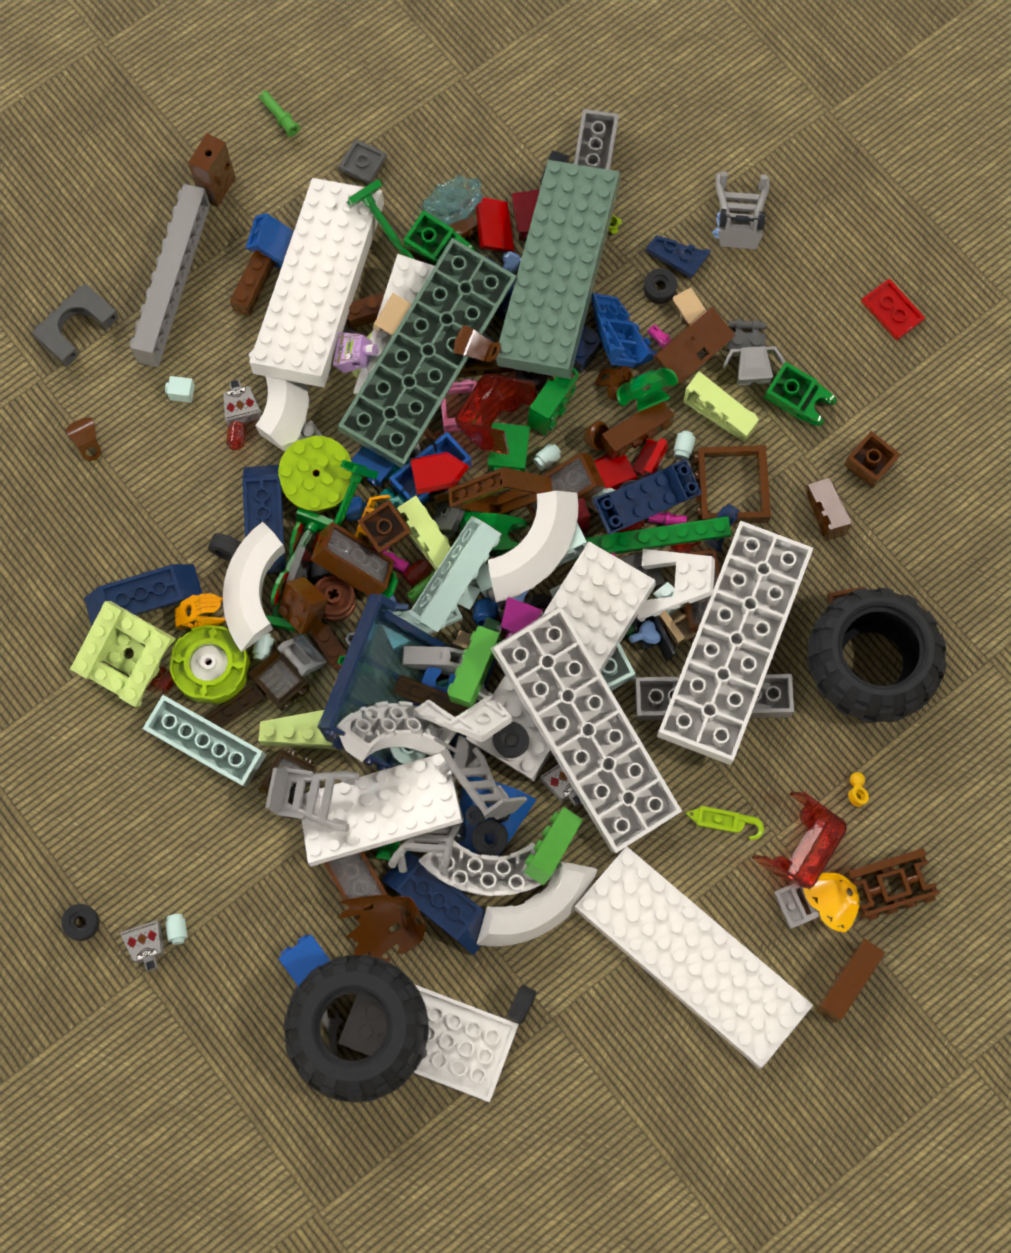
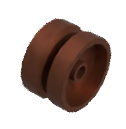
(343, 598)

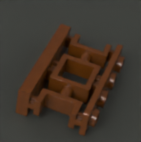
(887, 869)

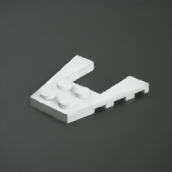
(692, 579)
(476, 722)

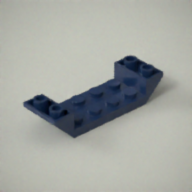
(647, 497)
(264, 504)
(147, 590)
(439, 902)

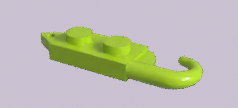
(724, 820)

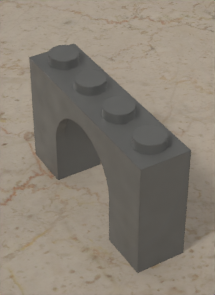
(82, 302)

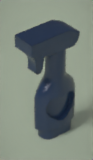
(730, 511)

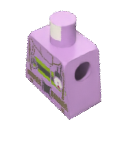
(353, 352)

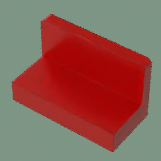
(650, 457)

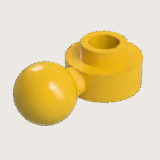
(858, 795)

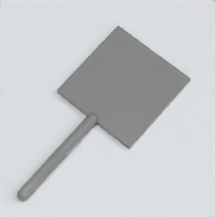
(463, 751)

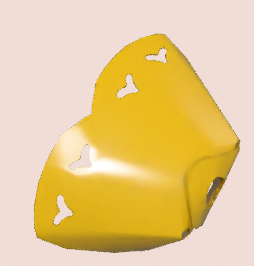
(834, 900)

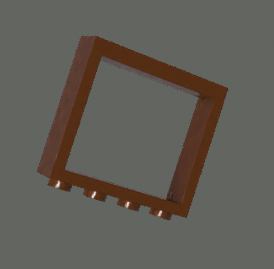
(700, 477)
(478, 497)

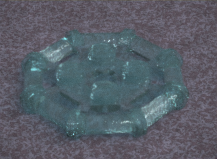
(454, 199)

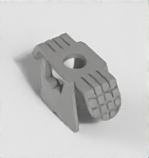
(754, 364)

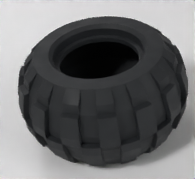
(902, 622)
(404, 1038)

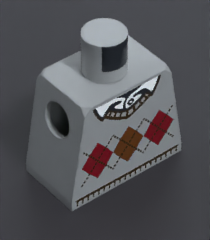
(240, 404)
(559, 785)
(145, 944)

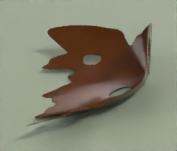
(375, 923)

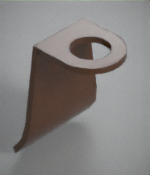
(475, 345)
(84, 436)

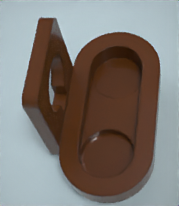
(617, 378)

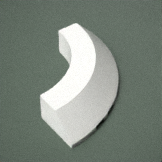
(284, 411)
(540, 549)
(245, 583)
(391, 726)
(484, 873)
(541, 912)

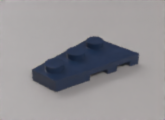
(678, 256)

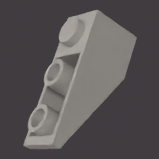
(424, 657)

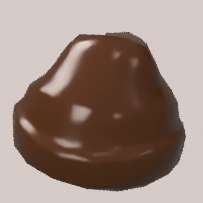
(594, 433)

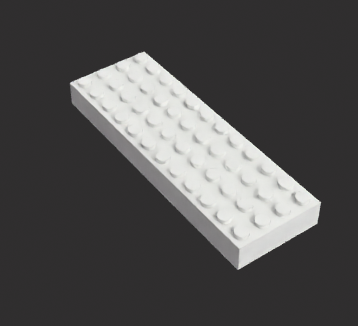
(315, 285)
(601, 604)
(735, 643)
(586, 729)
(693, 957)

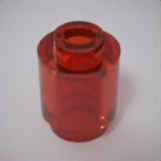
(236, 435)
(417, 572)

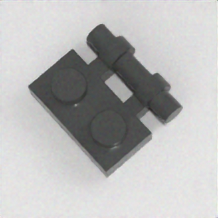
(745, 340)

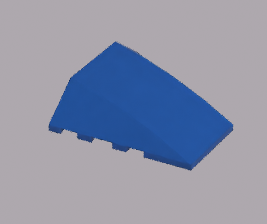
(618, 334)
(511, 824)

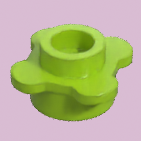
(616, 222)

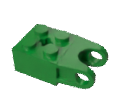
(441, 234)
(803, 397)
(551, 403)
(503, 524)

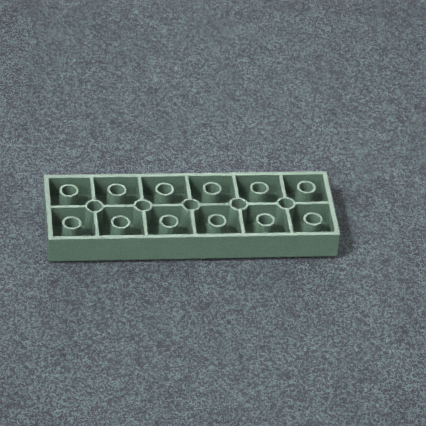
(558, 269)
(420, 357)

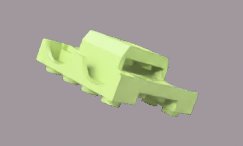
(109, 639)

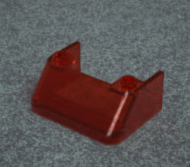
(486, 401)
(815, 848)

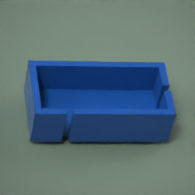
(403, 480)

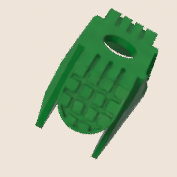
(654, 395)

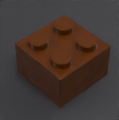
(872, 459)
(384, 527)
(302, 605)

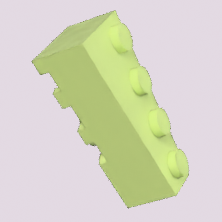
(720, 407)
(424, 531)
(294, 731)

